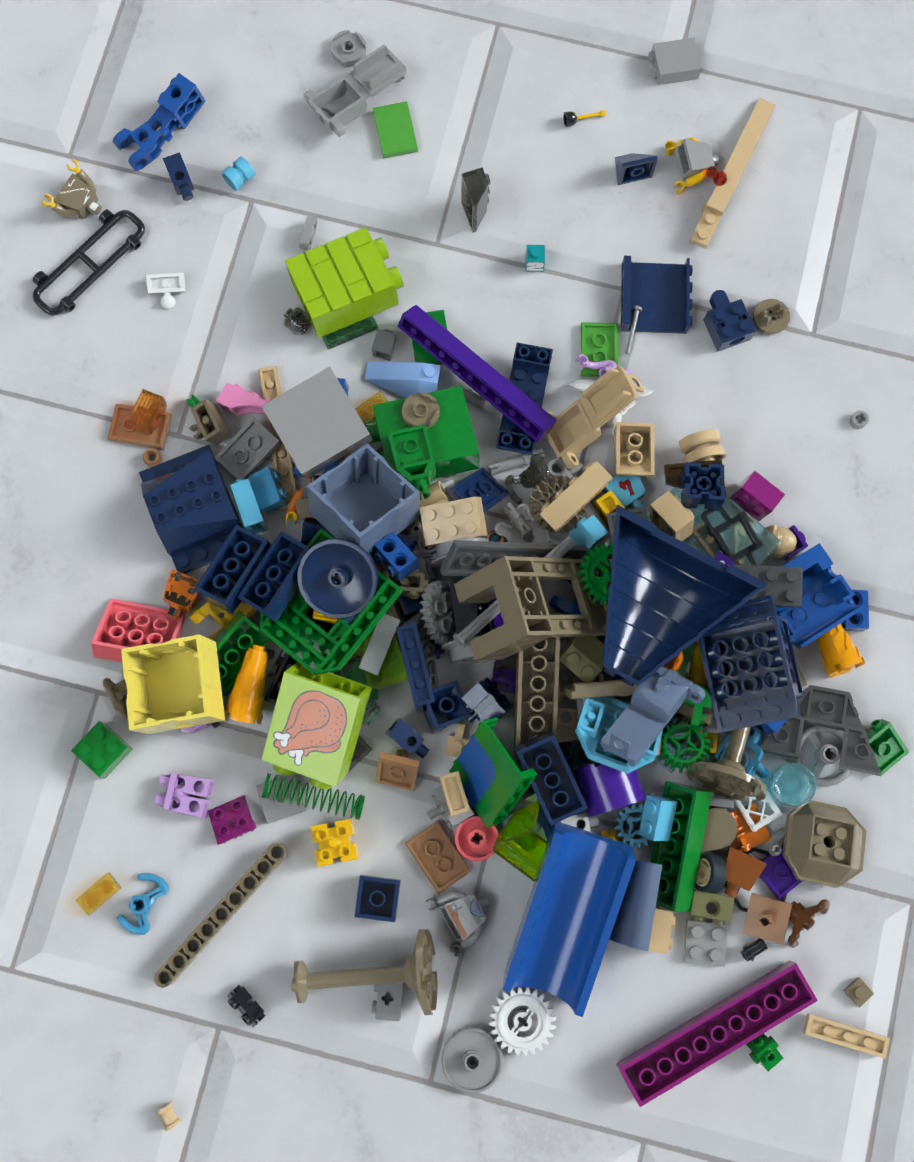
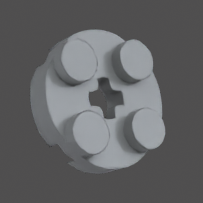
(353, 40)
(424, 565)

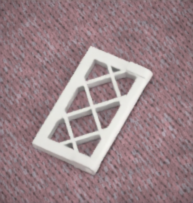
(762, 822)

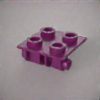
(231, 820)

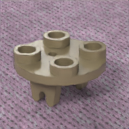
(763, 319)

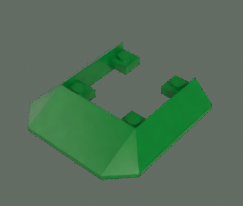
(312, 645)

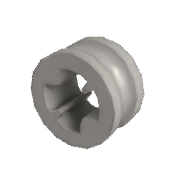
(853, 422)

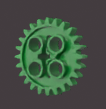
(597, 585)

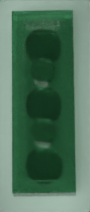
(350, 332)

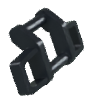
(731, 522)

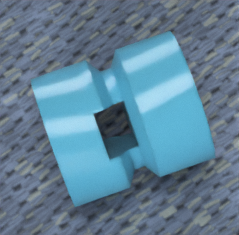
(239, 173)

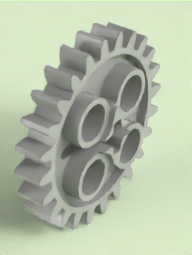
(438, 612)

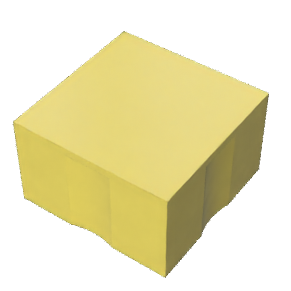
(172, 684)

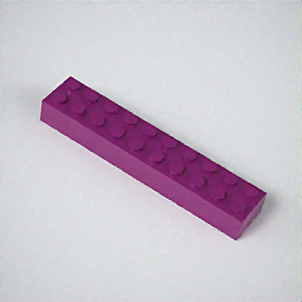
(716, 1032)

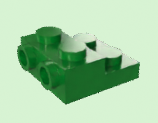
(886, 744)

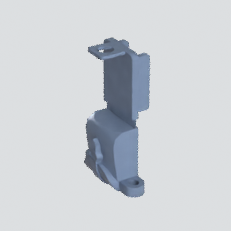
(650, 710)

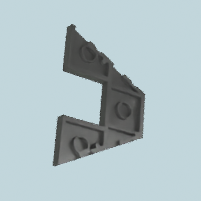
(831, 710)

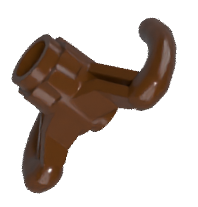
(803, 919)

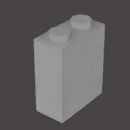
(675, 61)

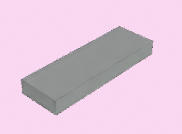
(379, 644)

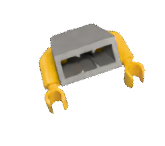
(693, 160)

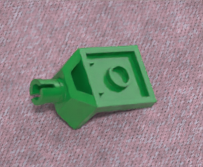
(414, 457)

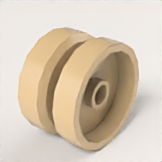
(702, 446)

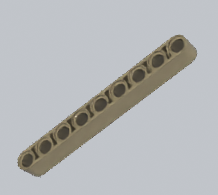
(212, 918)

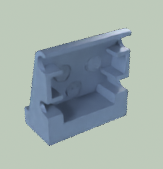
(638, 906)

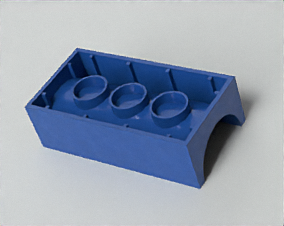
(570, 915)

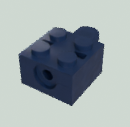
(728, 322)

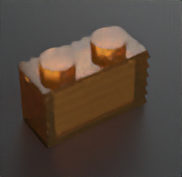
(147, 412)

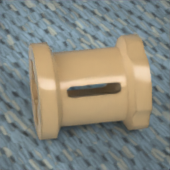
(168, 1116)

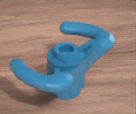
(143, 904)

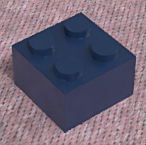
(377, 898)

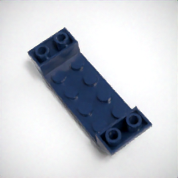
(529, 375)

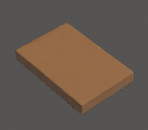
(123, 433)
(438, 857)

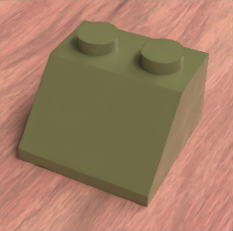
(583, 656)

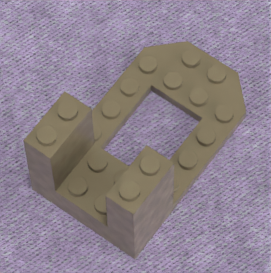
(523, 605)

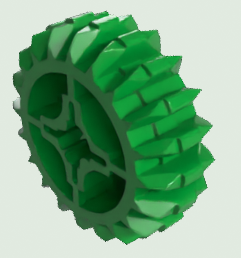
(690, 749)

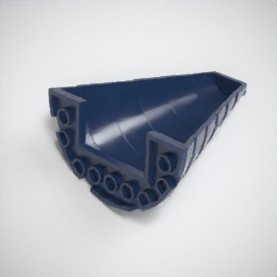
(663, 597)

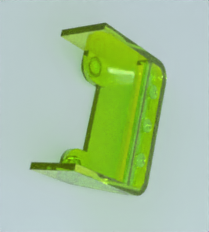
(519, 842)

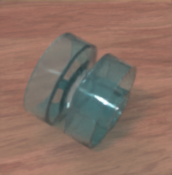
(791, 784)

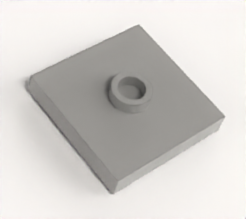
(276, 809)

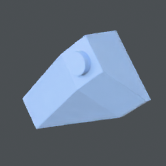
(404, 377)

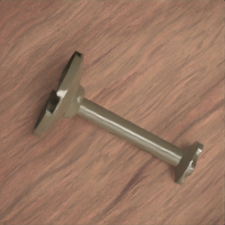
(728, 774)
(416, 973)

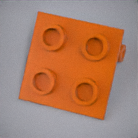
(745, 837)

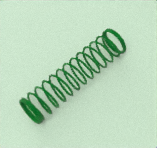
(359, 808)

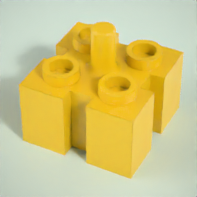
(334, 842)

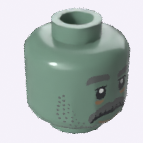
(371, 713)

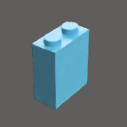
(248, 506)

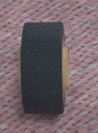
(711, 873)

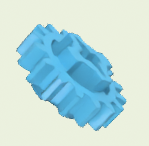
(630, 832)

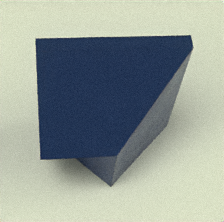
(634, 167)

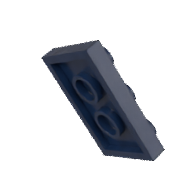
(481, 485)

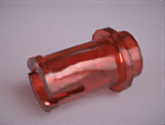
(718, 177)

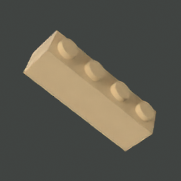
(576, 496)

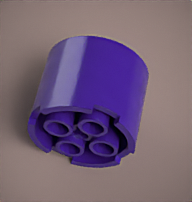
(607, 788)

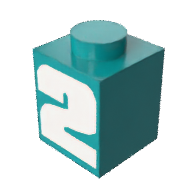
(535, 258)

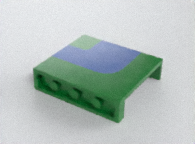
(490, 775)

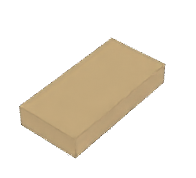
(454, 793)

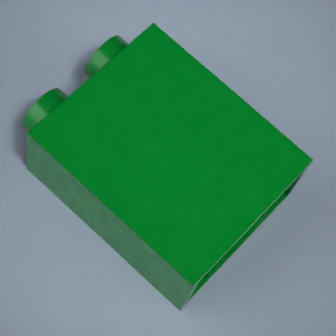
(450, 437)

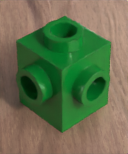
(764, 1051)

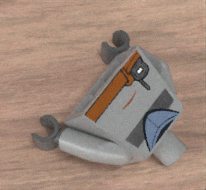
(463, 916)

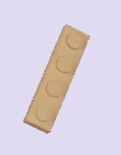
(846, 1035)

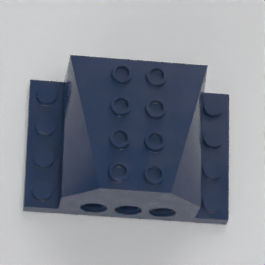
(190, 507)
(751, 667)

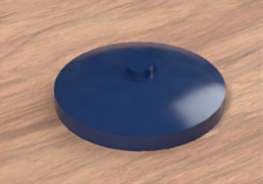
(337, 578)

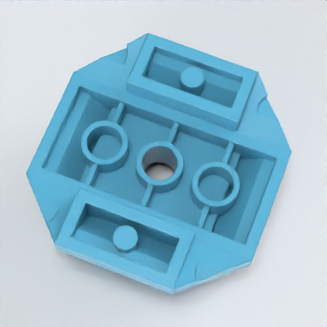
(594, 722)

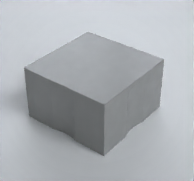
(317, 423)

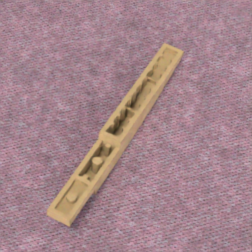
(734, 171)

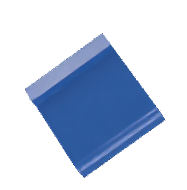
(824, 598)

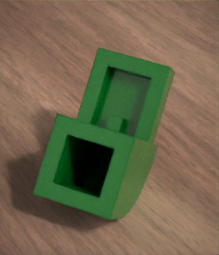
(698, 714)

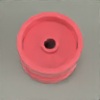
(465, 843)

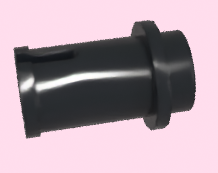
(754, 949)

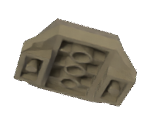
(805, 845)

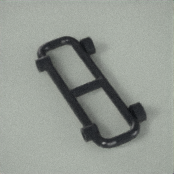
(109, 219)

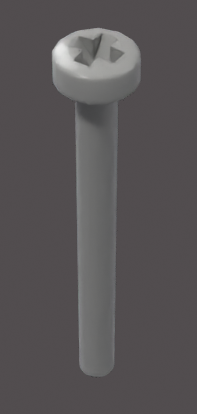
(637, 309)

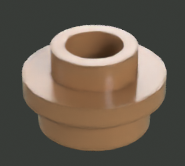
(148, 454)

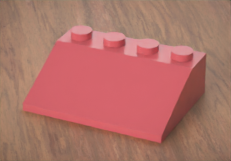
(133, 625)

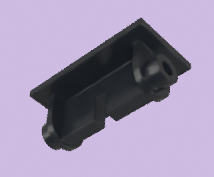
(239, 1001)

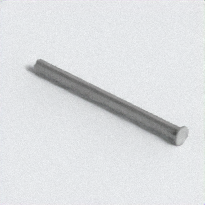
(494, 609)

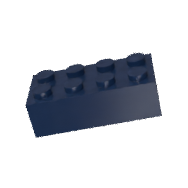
(232, 569)
(275, 577)
(554, 783)

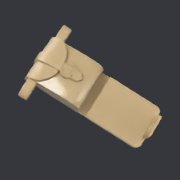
(582, 420)

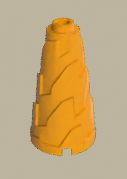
(838, 652)
(246, 698)

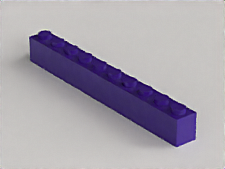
(476, 373)

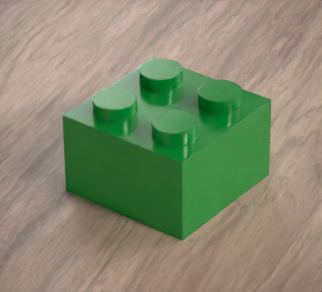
(101, 749)

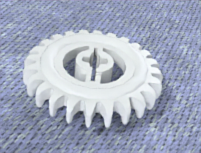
(509, 1037)

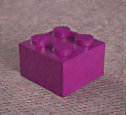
(757, 496)

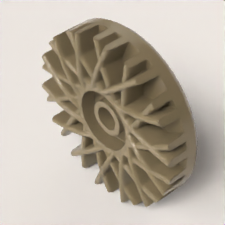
(545, 493)

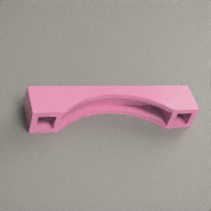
(240, 402)

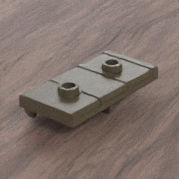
(597, 688)

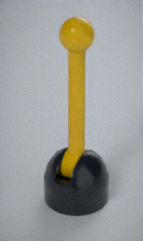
(571, 118)

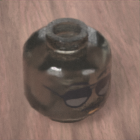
(297, 321)

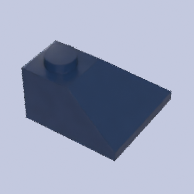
(447, 709)

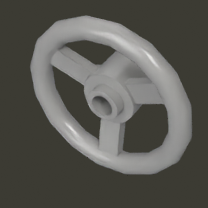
(819, 754)

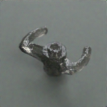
(528, 478)

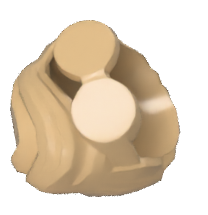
(787, 544)

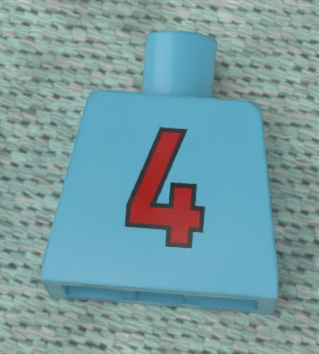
(627, 490)

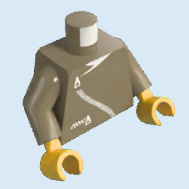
(76, 197)

